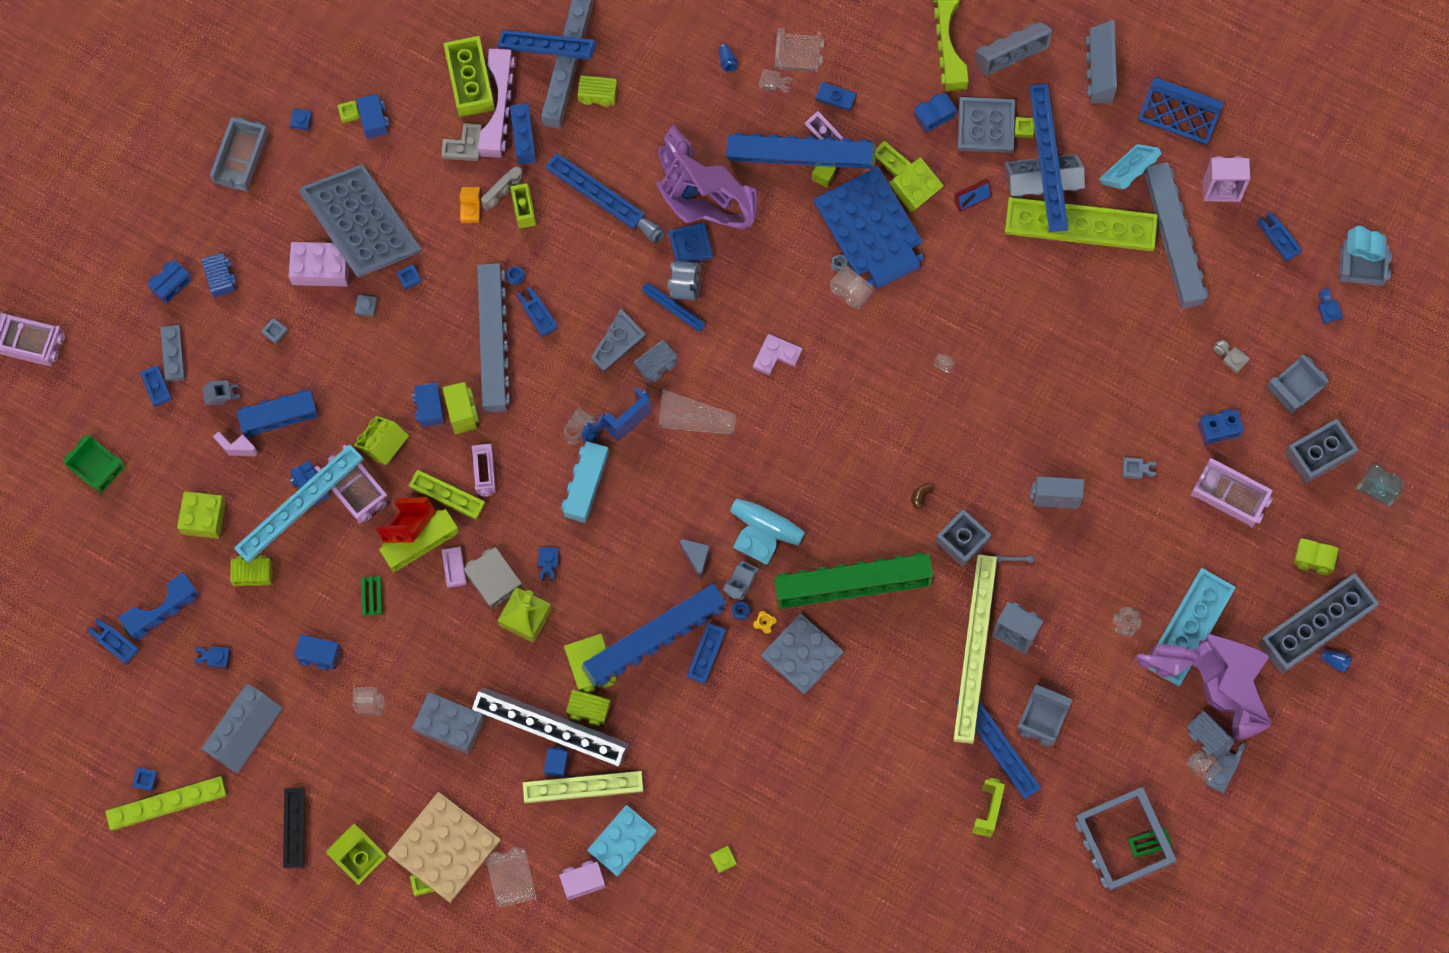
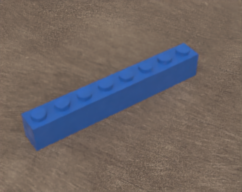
(801, 151)
(654, 635)

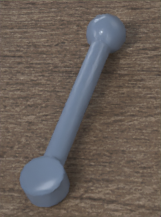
(1030, 559)

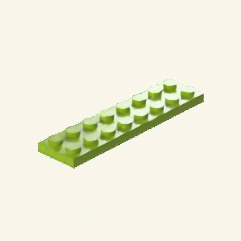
(1085, 225)

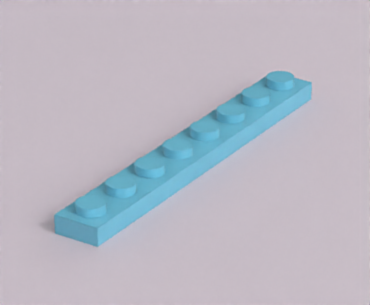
(298, 503)

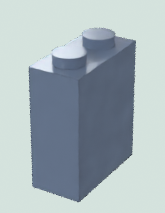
(1057, 492)

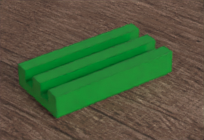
(370, 580)
(1133, 848)

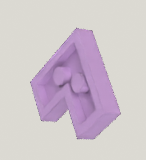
(773, 350)

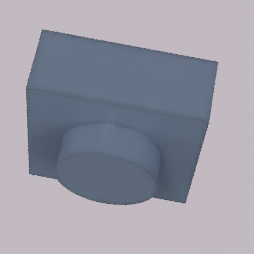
(366, 306)
(274, 331)

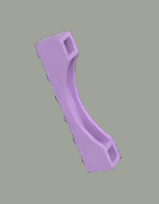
(492, 135)

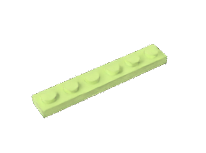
(583, 787)

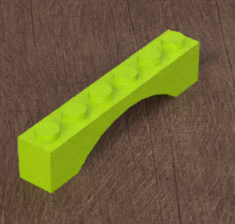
(954, 69)

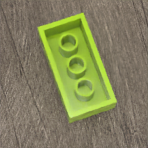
(469, 76)

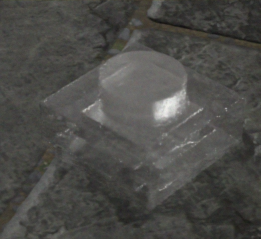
(944, 362)

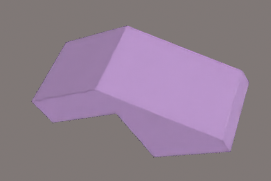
(240, 447)

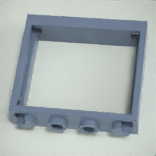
(1098, 862)

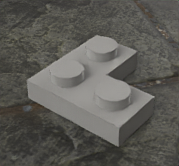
(466, 147)

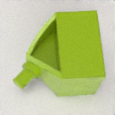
(525, 614)

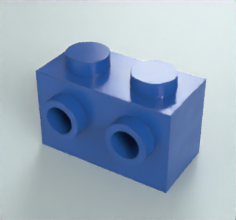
(1220, 426)

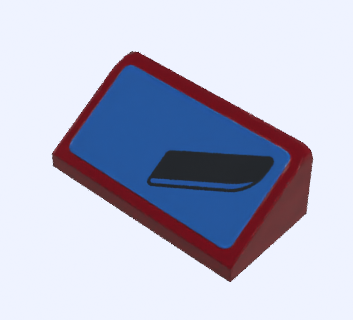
(973, 195)

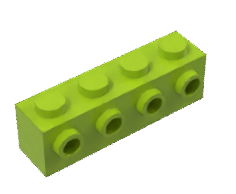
(436, 532)

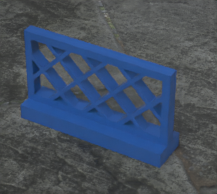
(1185, 96)

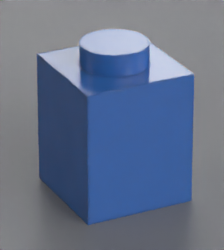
(556, 762)

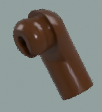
(919, 493)

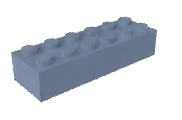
(1318, 623)

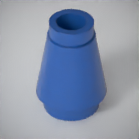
(727, 58)
(1336, 660)

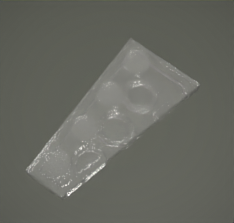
(692, 415)

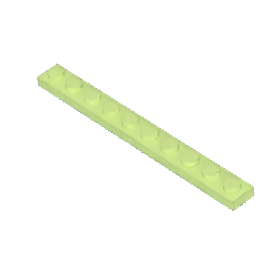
(975, 649)

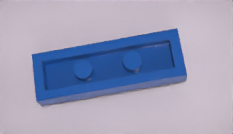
(706, 653)

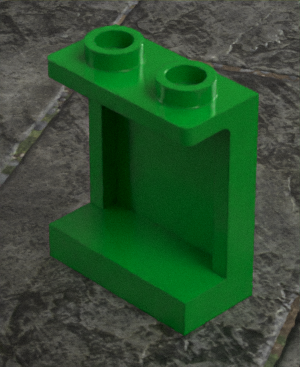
(93, 464)

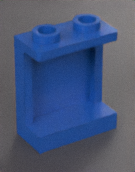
(631, 418)

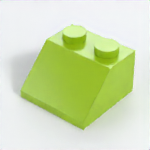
(356, 854)

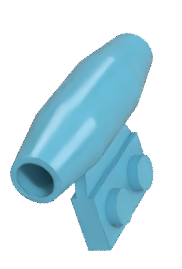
(764, 528)

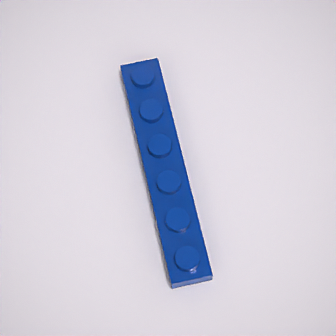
(547, 44)
(594, 191)
(1004, 754)

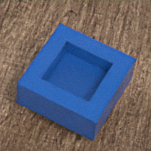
(300, 119)
(408, 277)
(144, 779)

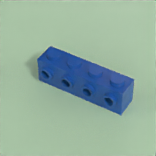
(277, 413)

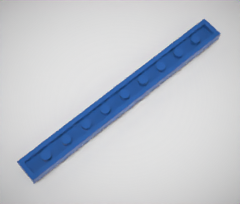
(1048, 158)

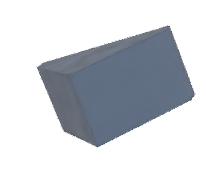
(696, 555)

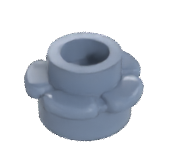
(838, 259)

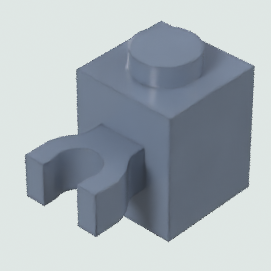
(218, 392)

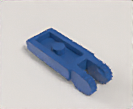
(1279, 237)
(538, 313)
(114, 642)

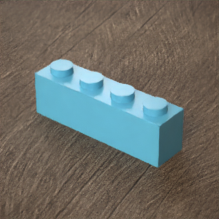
(585, 482)

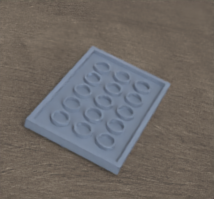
(359, 220)

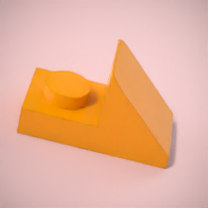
(470, 205)

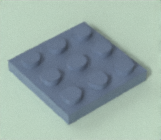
(986, 125)
(802, 654)

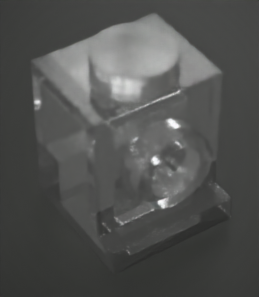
(1200, 762)

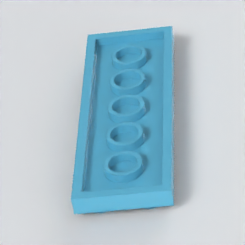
(1196, 615)

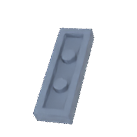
(172, 353)

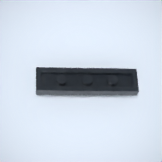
(294, 828)

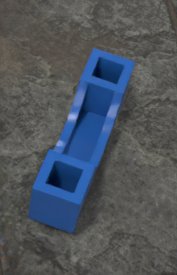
(179, 594)

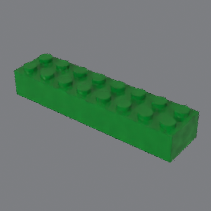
(853, 581)

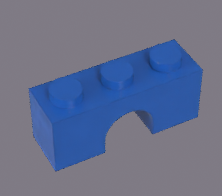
(523, 134)

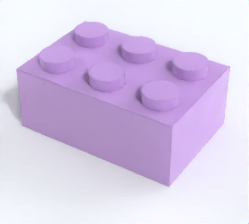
(1226, 179)
(317, 265)

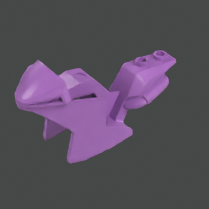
(713, 180)
(1227, 676)

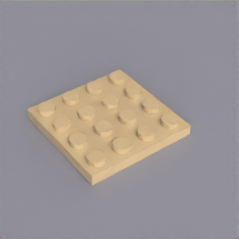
(444, 847)

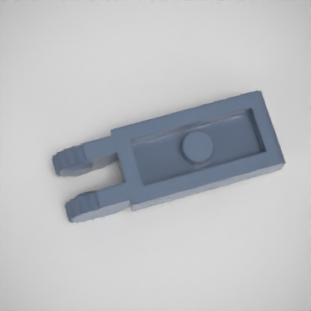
(1228, 764)

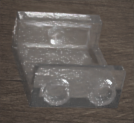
(798, 51)
(511, 877)

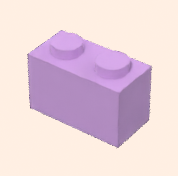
(582, 880)

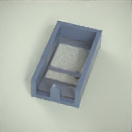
(239, 154)

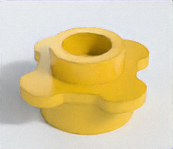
(764, 617)

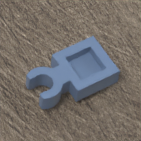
(1134, 468)

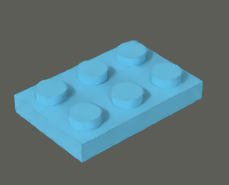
(1130, 166)
(621, 841)

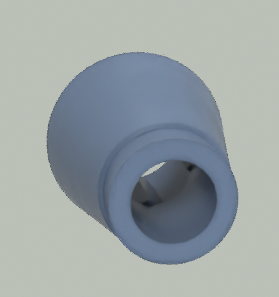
(651, 230)

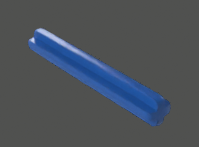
(673, 307)

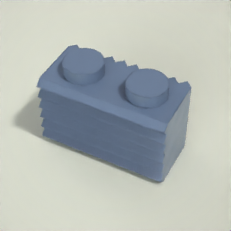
(656, 361)
(1209, 734)

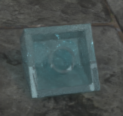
(1381, 485)

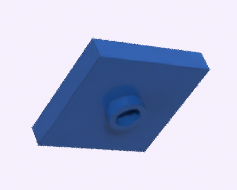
(690, 243)

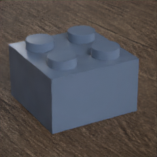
(963, 538)

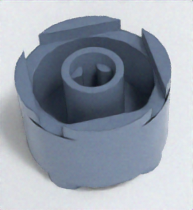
(685, 280)

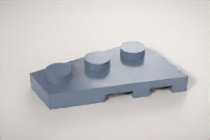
(618, 341)

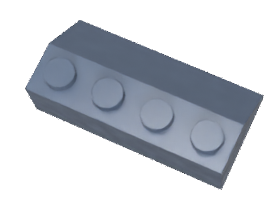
(1013, 48)
(1102, 63)
(1025, 178)
(242, 728)

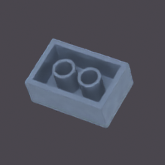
(1321, 451)
(1017, 627)
(448, 723)

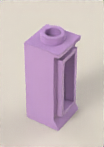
(484, 488)

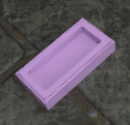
(454, 567)

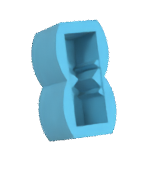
(1366, 244)

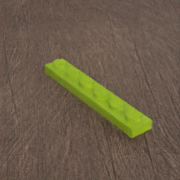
(166, 803)

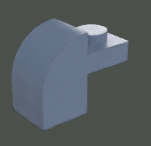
(741, 580)

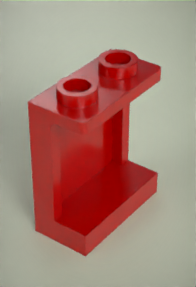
(409, 522)

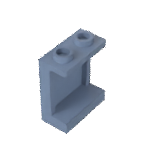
(1362, 271)
(1298, 384)
(1043, 716)

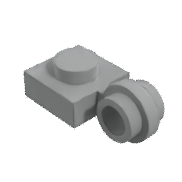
(1235, 359)

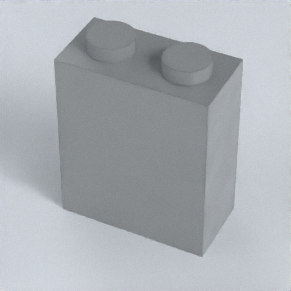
(492, 577)

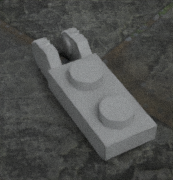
(501, 188)

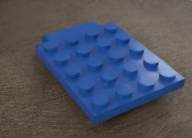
(871, 228)

